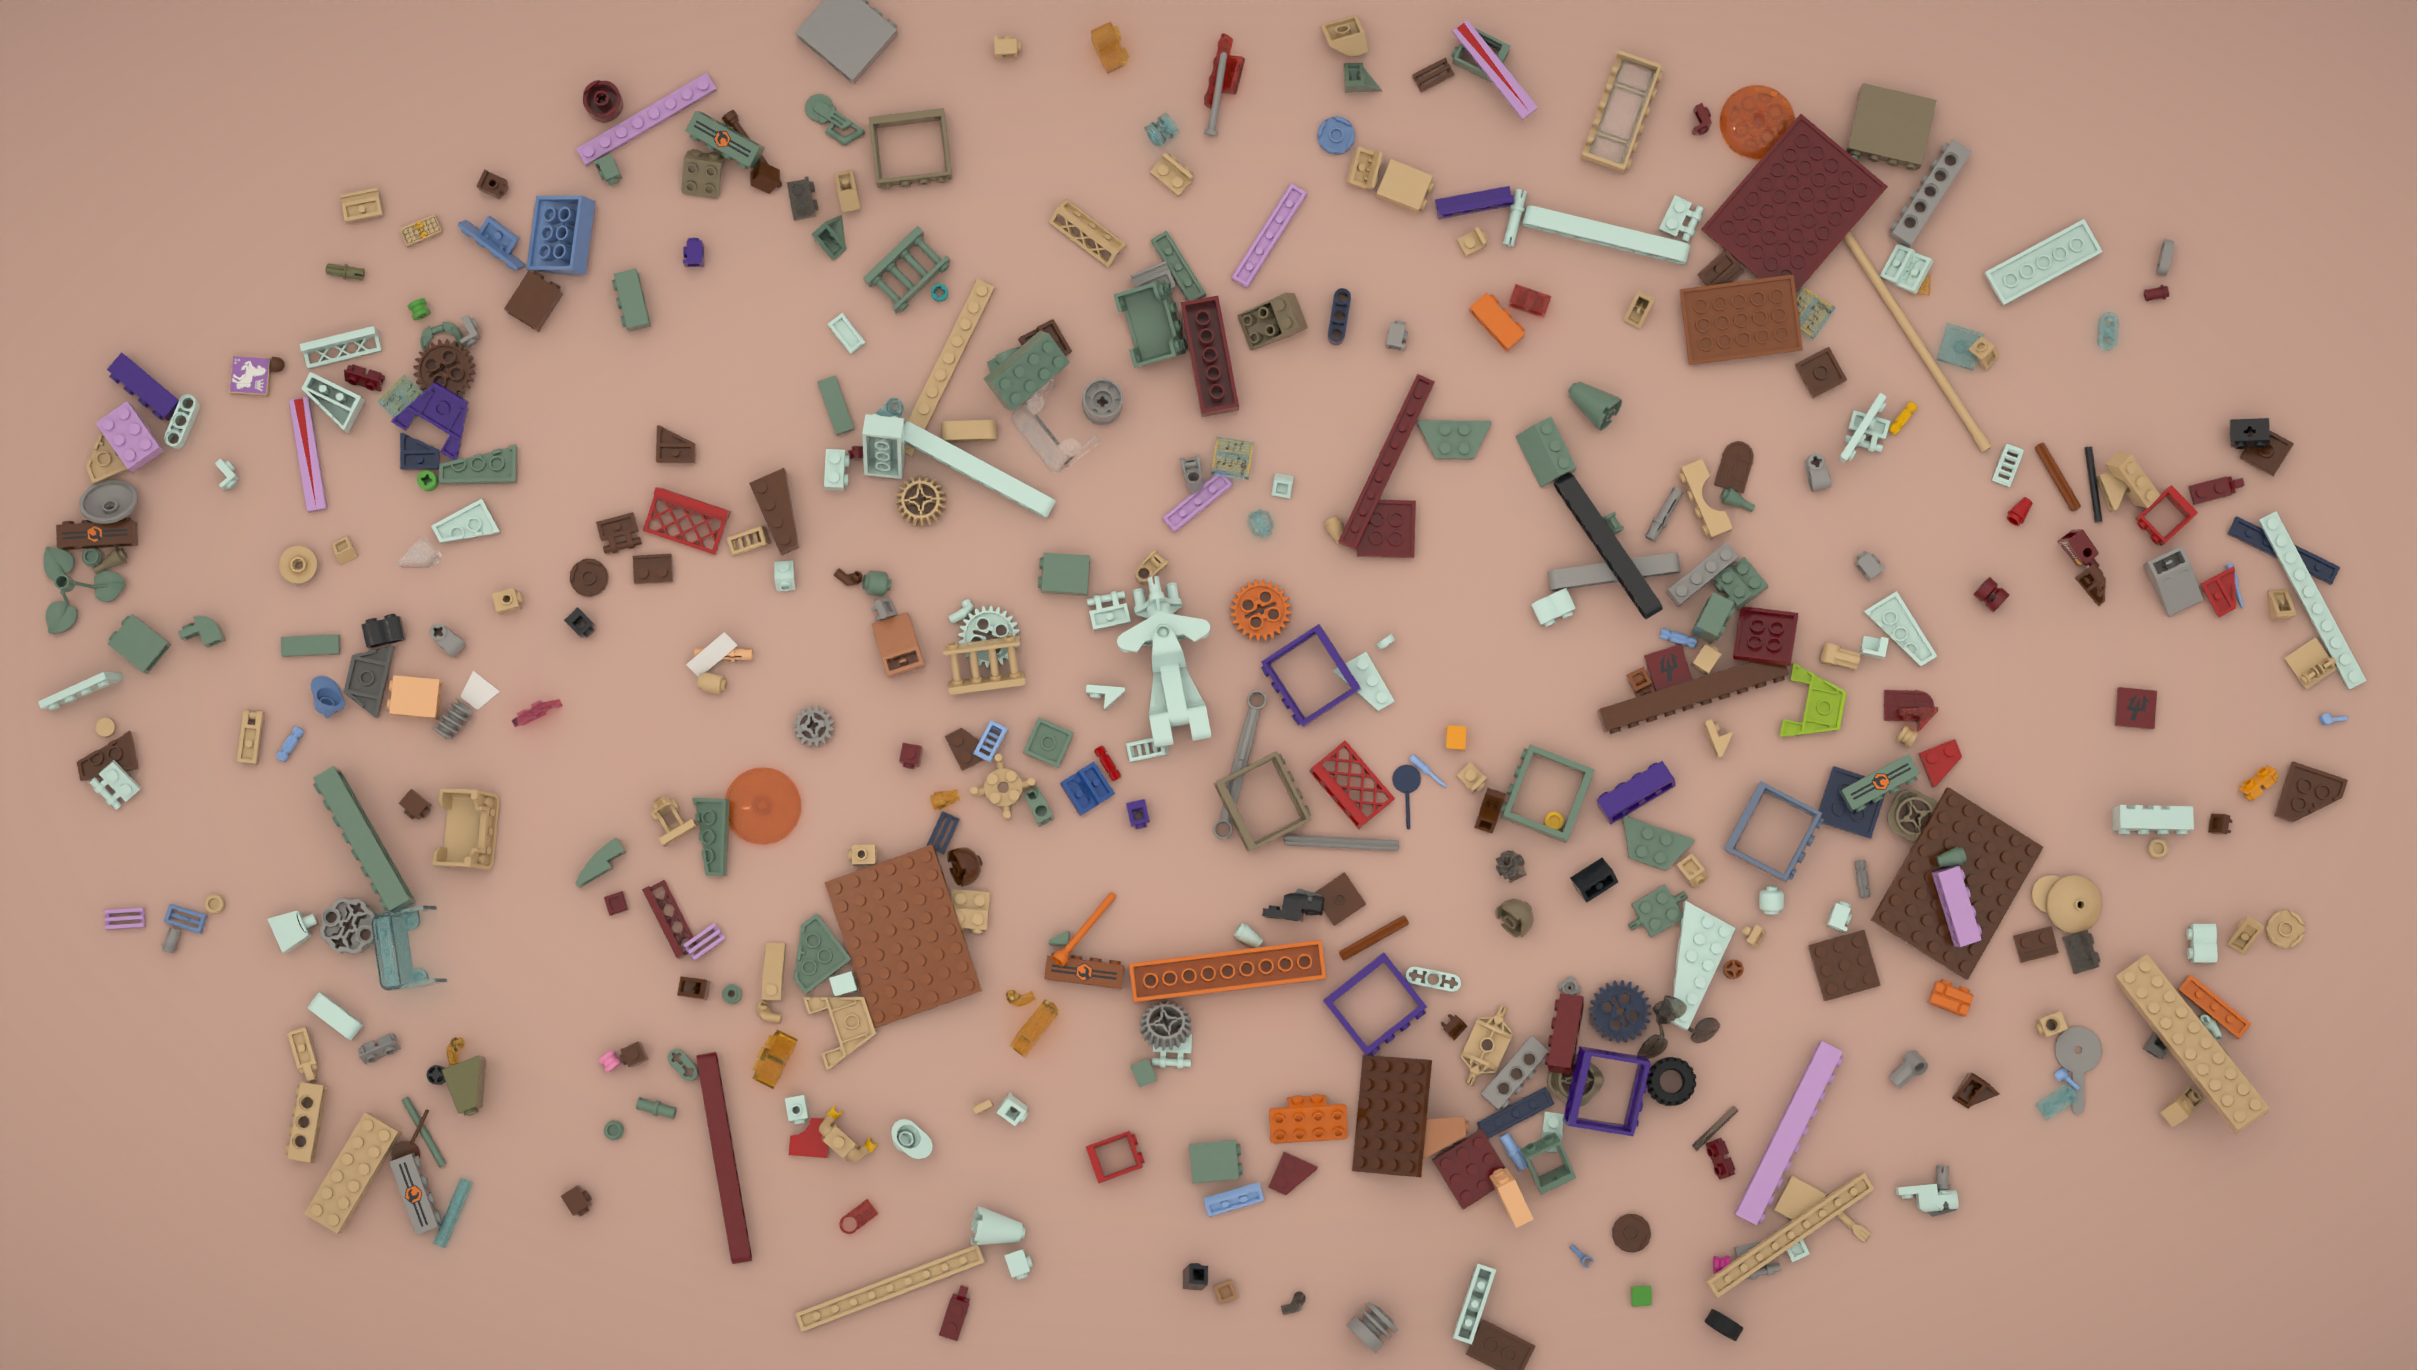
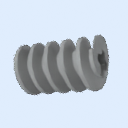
(453, 720)

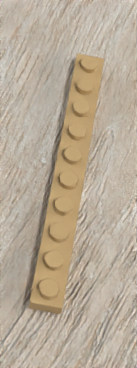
(950, 357)
(1789, 1235)
(889, 1288)

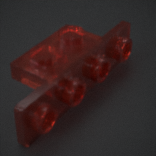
(1232, 71)

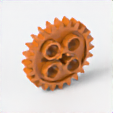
(1253, 594)

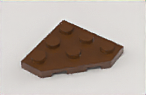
(2307, 792)

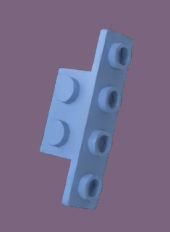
(496, 239)

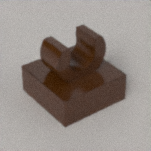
(2219, 824)
(1454, 1027)

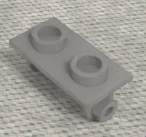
(387, 1046)

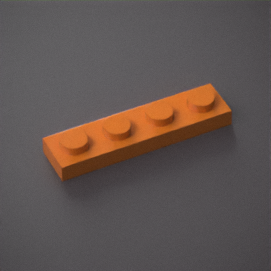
(2214, 1006)

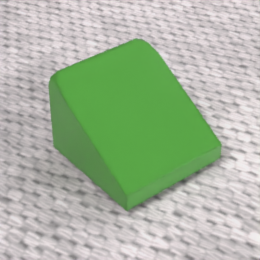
(1641, 1296)

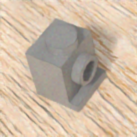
(1396, 336)
(1868, 565)

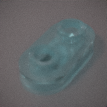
(2109, 332)

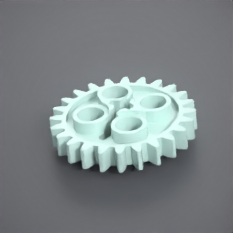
(995, 620)

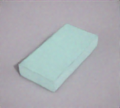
(846, 333)

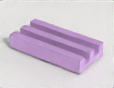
(141, 917)
(701, 934)

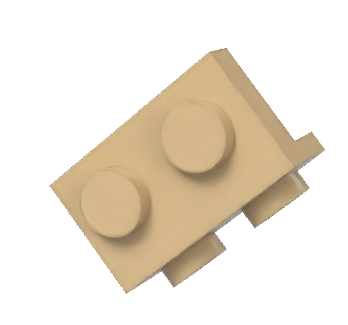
(1364, 168)

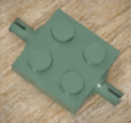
(1657, 910)

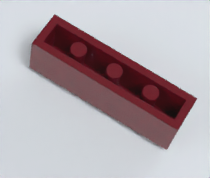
(1565, 1034)

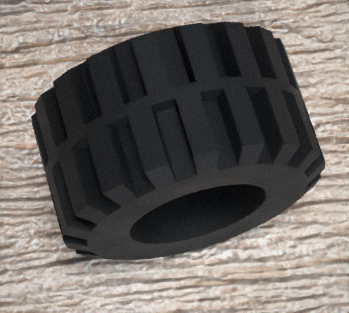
(1686, 1074)

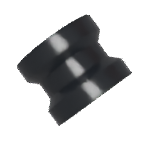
(433, 1075)

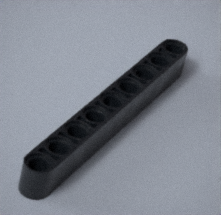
(1608, 546)

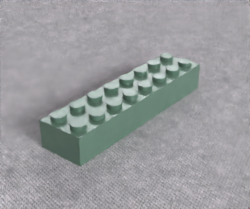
(364, 840)

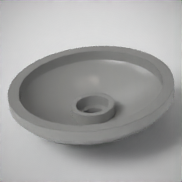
(108, 501)

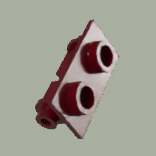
(356, 376)
(1722, 1167)

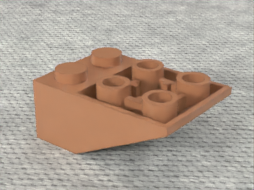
(898, 645)

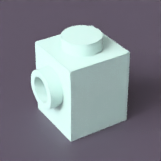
(797, 1109)
(1018, 1264)

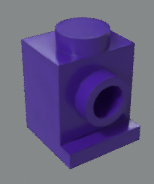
(694, 253)
(1133, 808)

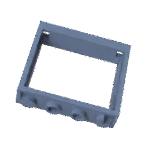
(1748, 813)

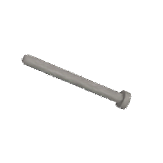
(1217, 95)

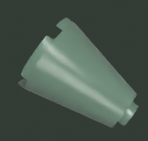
(1595, 404)

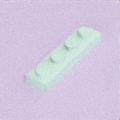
(1859, 436)

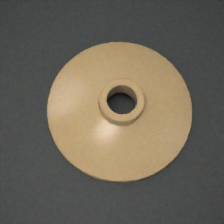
(291, 558)

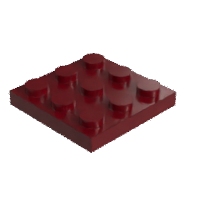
(1390, 531)
(1765, 636)
(1468, 1168)

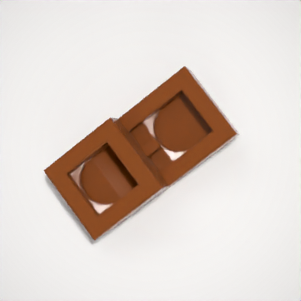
(1640, 682)

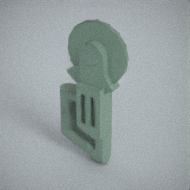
(820, 109)

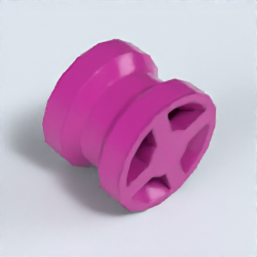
(1720, 1263)

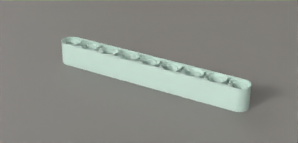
(1606, 235)
(978, 470)

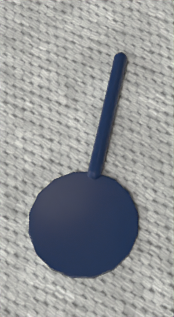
(1406, 780)

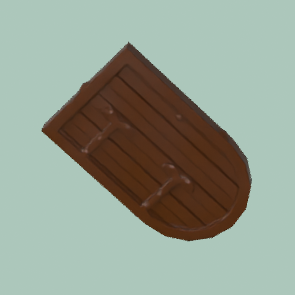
(1735, 466)

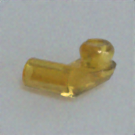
(1019, 1000)
(452, 1048)

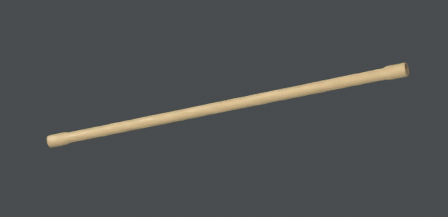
(1978, 436)

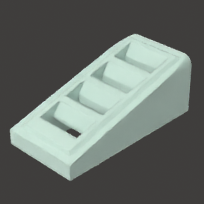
(2012, 449)
(1131, 754)

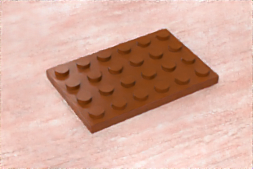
(1741, 319)

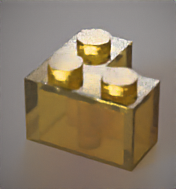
(1106, 42)
(773, 1058)

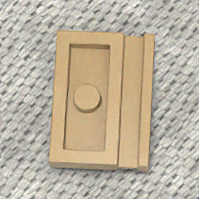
(361, 205)

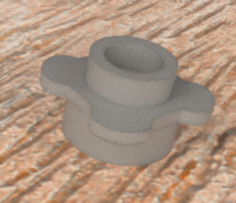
(1569, 982)

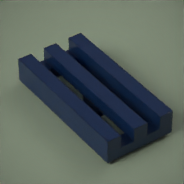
(949, 817)

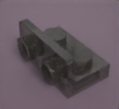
(802, 199)
(2081, 951)

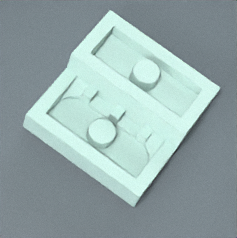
(1905, 264)

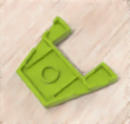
(1822, 707)

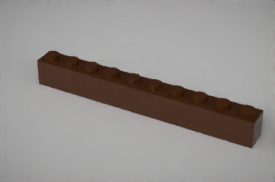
(1689, 693)

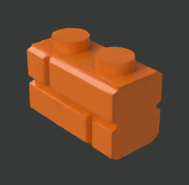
(1950, 998)

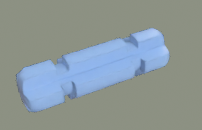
(1678, 638)
(290, 743)

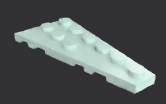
(1698, 956)

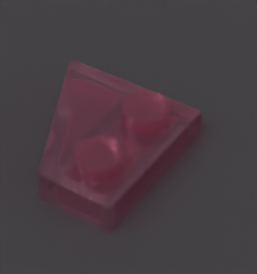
(538, 710)

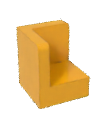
(1456, 737)

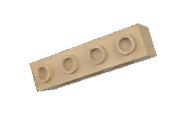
(311, 1132)

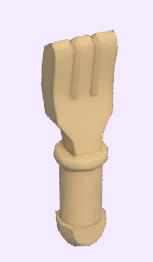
(1858, 1230)

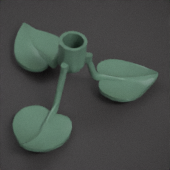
(56, 565)

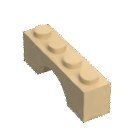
(1714, 521)

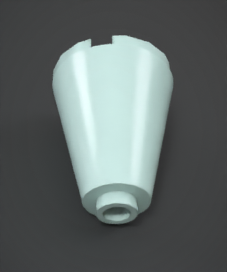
(994, 1228)

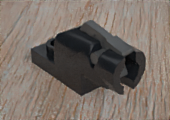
(1297, 905)

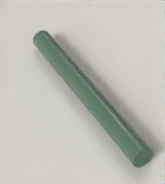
(424, 1132)

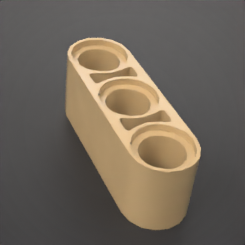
(969, 431)

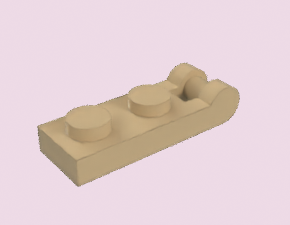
(250, 737)

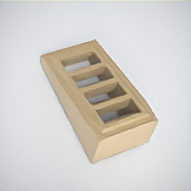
(764, 538)

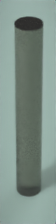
(1714, 1128)

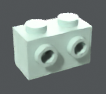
(835, 470)

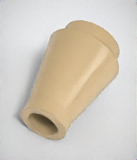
(1334, 527)

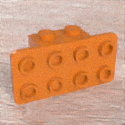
(1308, 1120)

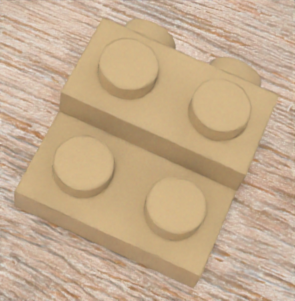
(972, 909)

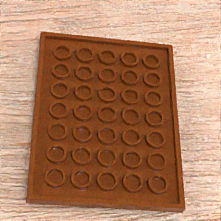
(903, 936)

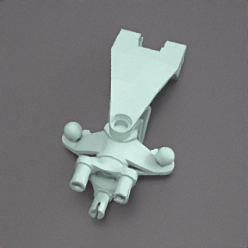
(1173, 693)

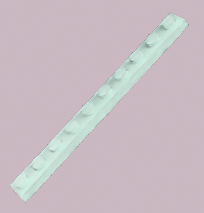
(2312, 600)

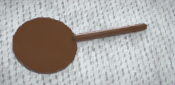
(408, 1147)

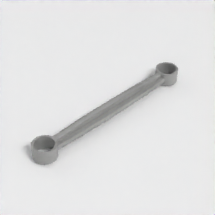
(1241, 758)

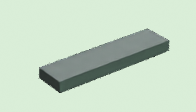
(1178, 267)

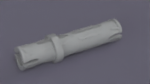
(1660, 521)

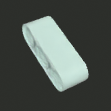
(182, 412)
(335, 1016)

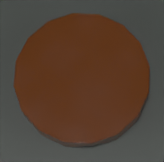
(589, 577)
(1631, 1233)

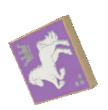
(250, 375)

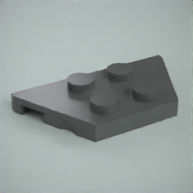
(368, 678)

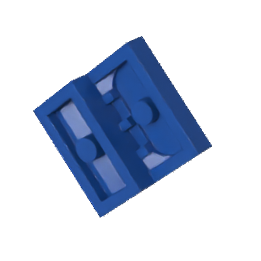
(1087, 788)

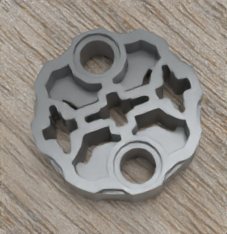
(328, 929)

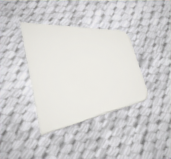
(478, 691)

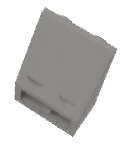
(2174, 580)

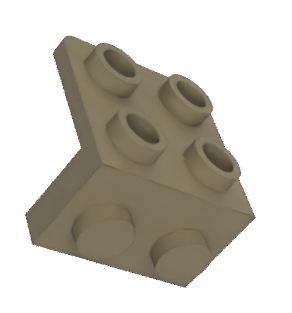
(702, 173)

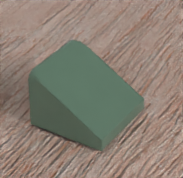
(1060, 940)

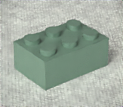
(1713, 617)

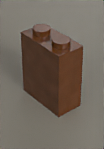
(534, 300)

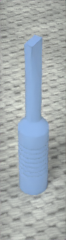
(2237, 583)
(1425, 769)

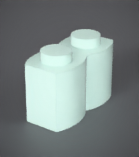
(1553, 607)
(2202, 943)

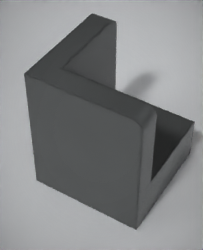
(2155, 1046)

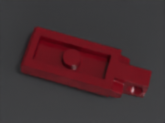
(2214, 489)
(955, 1315)

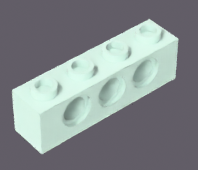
(1474, 1303)

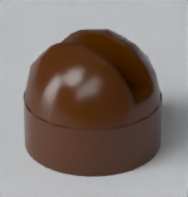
(277, 364)

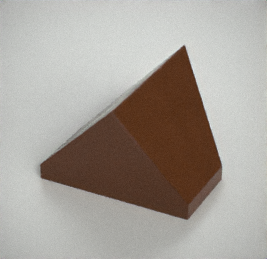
(1973, 1091)

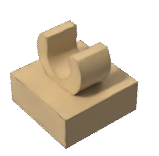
(1754, 936)

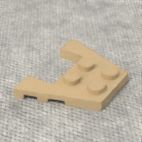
(850, 1022)

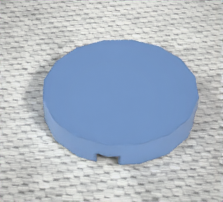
(1336, 135)

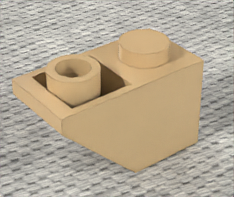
(2182, 1106)

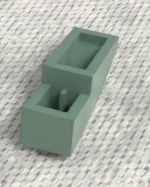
(600, 862)

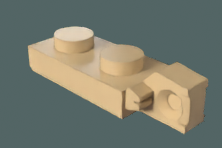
(303, 1052)

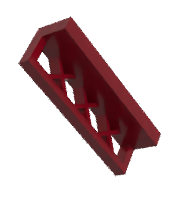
(662, 918)

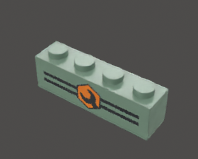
(725, 139)
(1880, 782)

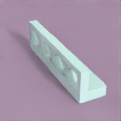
(340, 340)

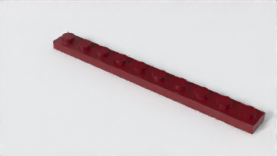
(1386, 462)

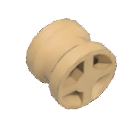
(1907, 736)

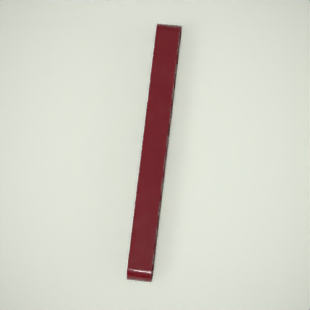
(724, 1158)

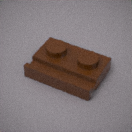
(1721, 269)
(652, 568)
(2036, 944)

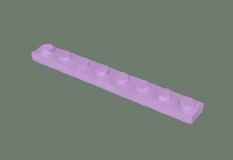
(646, 119)

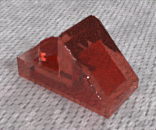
(1922, 715)

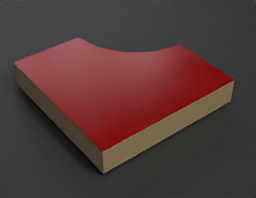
(809, 1141)

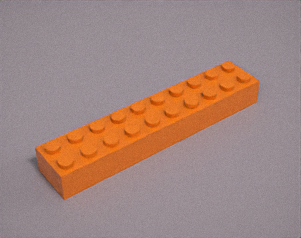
(1227, 971)

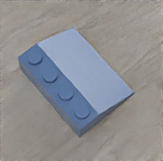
(561, 234)

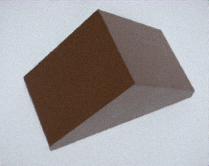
(693, 988)

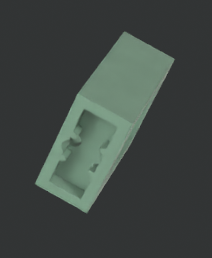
(1491, 41)
(1555, 1177)

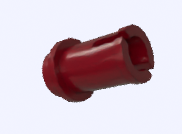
(2156, 293)

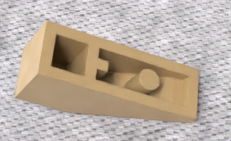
(773, 972)

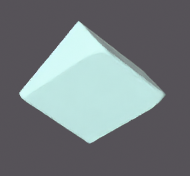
(1282, 485)

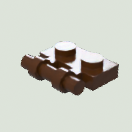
(617, 527)

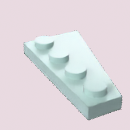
(1900, 625)
(81, 689)

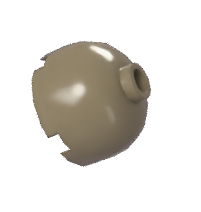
(1516, 917)

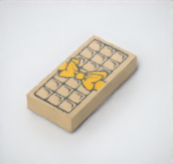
(421, 230)

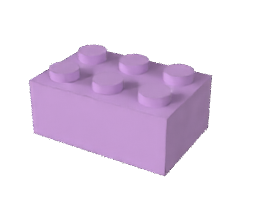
(129, 436)

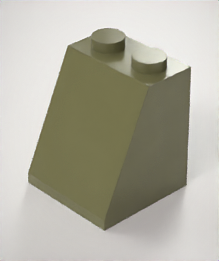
(467, 1084)

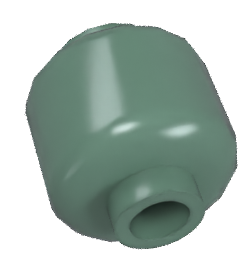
(876, 583)

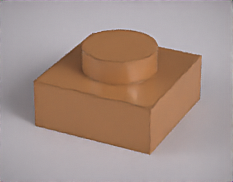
(1225, 1292)

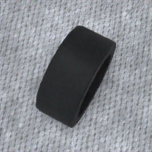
(1724, 1325)

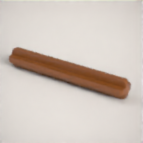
(2057, 477)
(1373, 937)

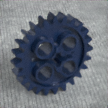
(1636, 1003)

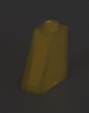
(1034, 1028)

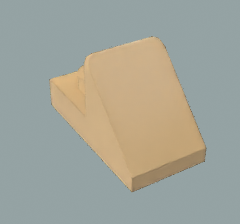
(1718, 743)
(2245, 934)

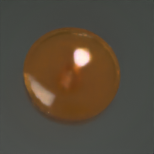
(763, 806)

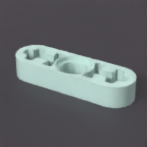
(1420, 972)

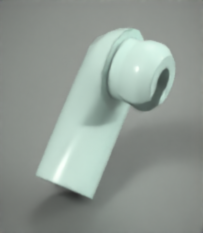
(962, 613)
(2211, 1025)

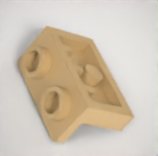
(1172, 174)

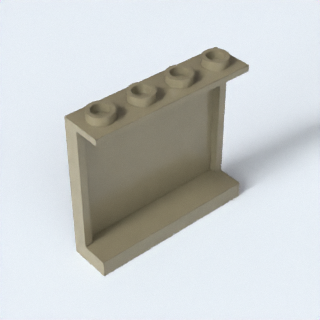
(1891, 126)

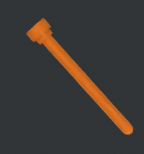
(1061, 957)

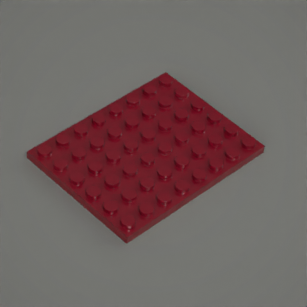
(1794, 205)

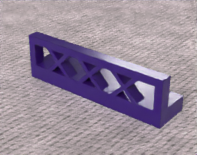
(1474, 202)

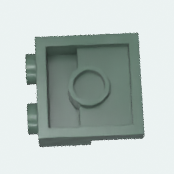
(1740, 583)

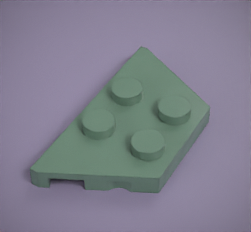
(1454, 438)
(1653, 844)

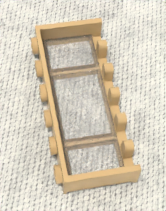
(1622, 112)

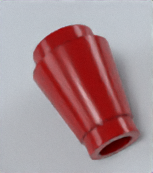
(2019, 512)

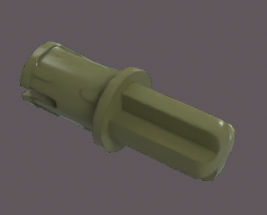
(345, 271)

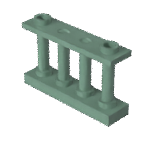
(902, 251)

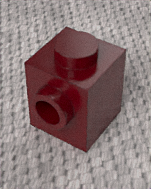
(910, 755)

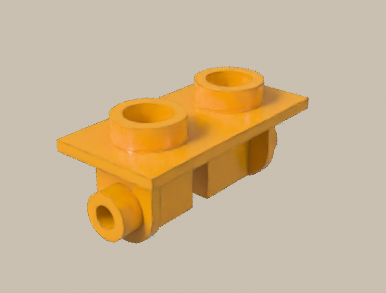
(2265, 776)

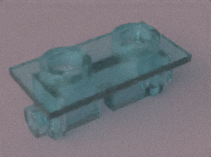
(2057, 1101)

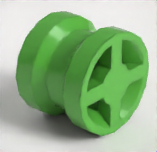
(419, 309)
(430, 483)

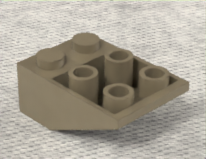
(1272, 321)

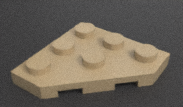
(104, 461)

